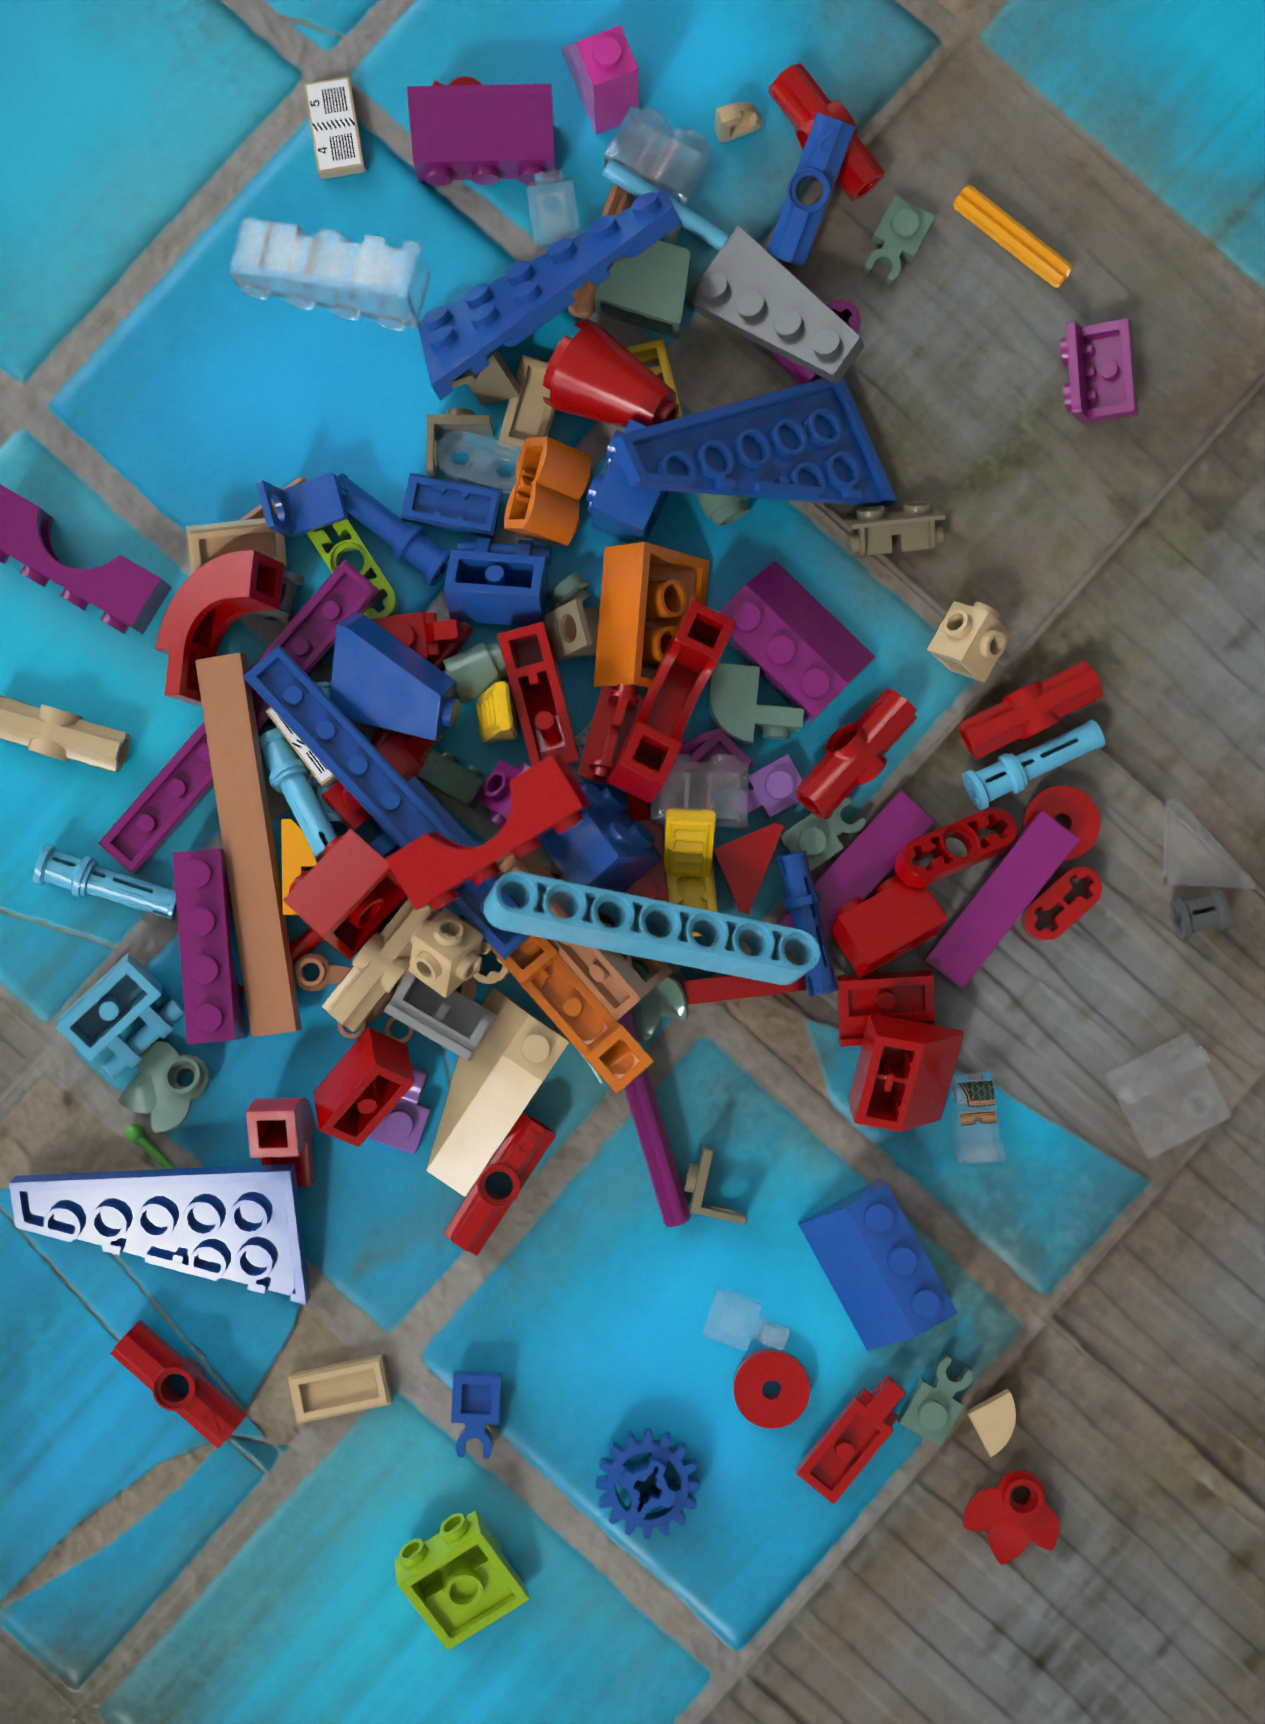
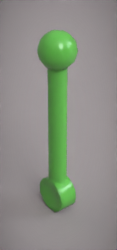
(135, 1133)

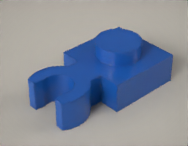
(476, 1403)

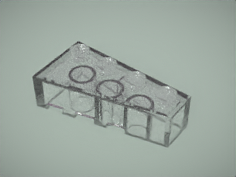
(332, 272)

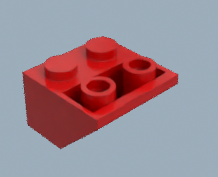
(903, 1073)

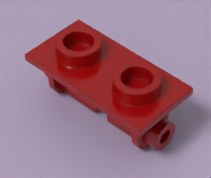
(608, 731)

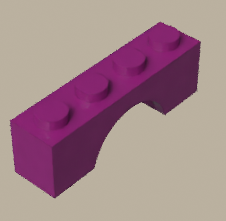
(119, 588)
(207, 965)

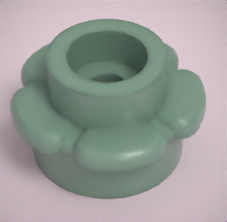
(570, 588)

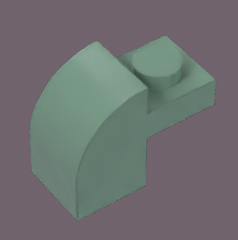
(736, 711)

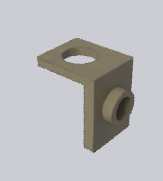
(492, 383)
(453, 420)
(573, 630)
(696, 1183)

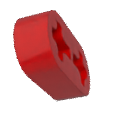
(1069, 911)

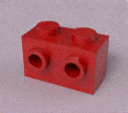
(886, 924)
(363, 1087)

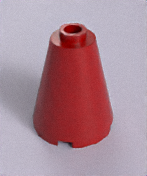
(605, 381)

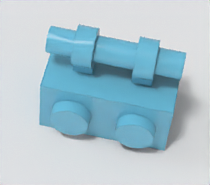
(110, 1008)

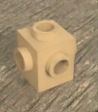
(970, 640)
(445, 952)

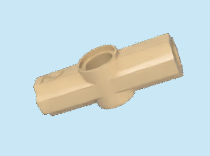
(63, 735)
(376, 968)

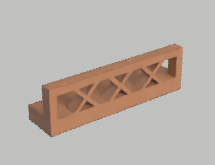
(604, 972)

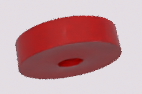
(1077, 809)
(777, 1409)

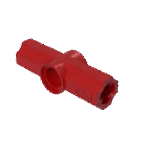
(800, 101)
(1030, 710)
(855, 753)
(482, 1208)
(155, 1360)

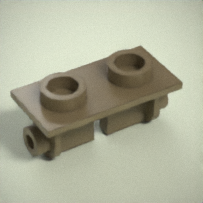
(913, 525)

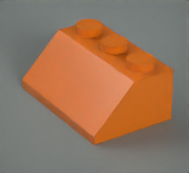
(640, 606)

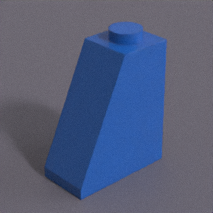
(388, 683)

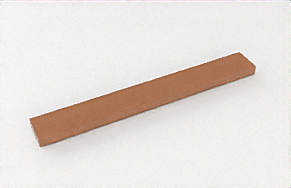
(248, 845)

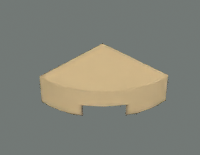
(736, 120)
(994, 1421)

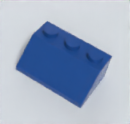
(877, 1267)

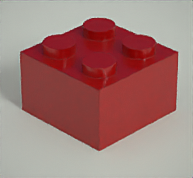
(346, 894)

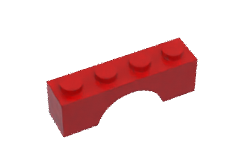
(669, 702)
(540, 801)

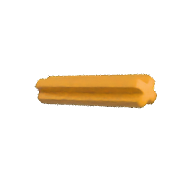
(1012, 236)

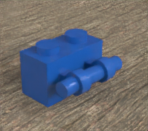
(498, 582)

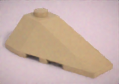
(492, 1091)

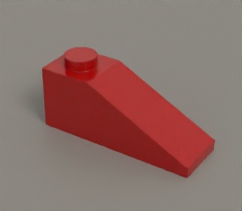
(539, 693)

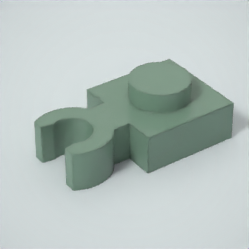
(899, 235)
(819, 835)
(932, 1407)

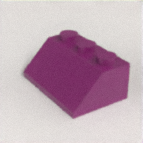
(481, 132)
(794, 641)

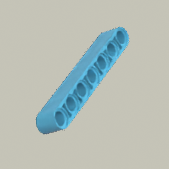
(632, 937)

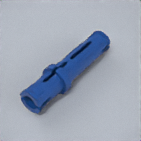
(805, 914)

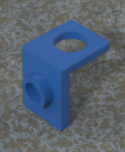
(303, 506)

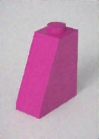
(604, 76)

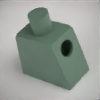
(648, 287)

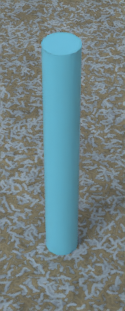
(690, 220)

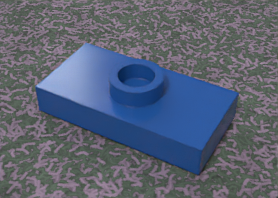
(452, 505)

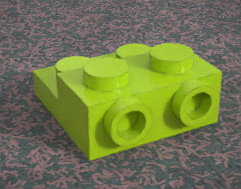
(459, 1579)

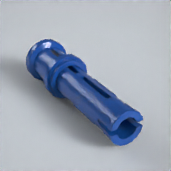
(407, 540)

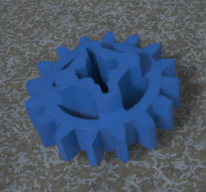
(630, 1474)

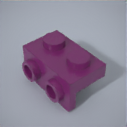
(1100, 371)

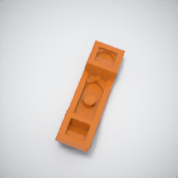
(577, 1012)

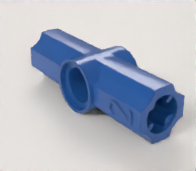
(820, 159)

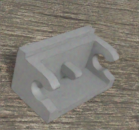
(449, 1021)

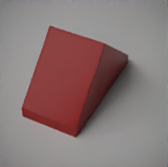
(745, 864)

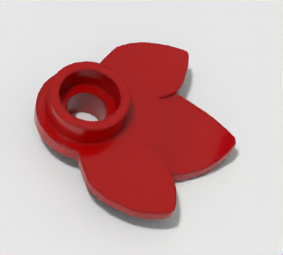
(1013, 1522)

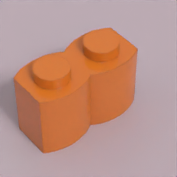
(548, 491)

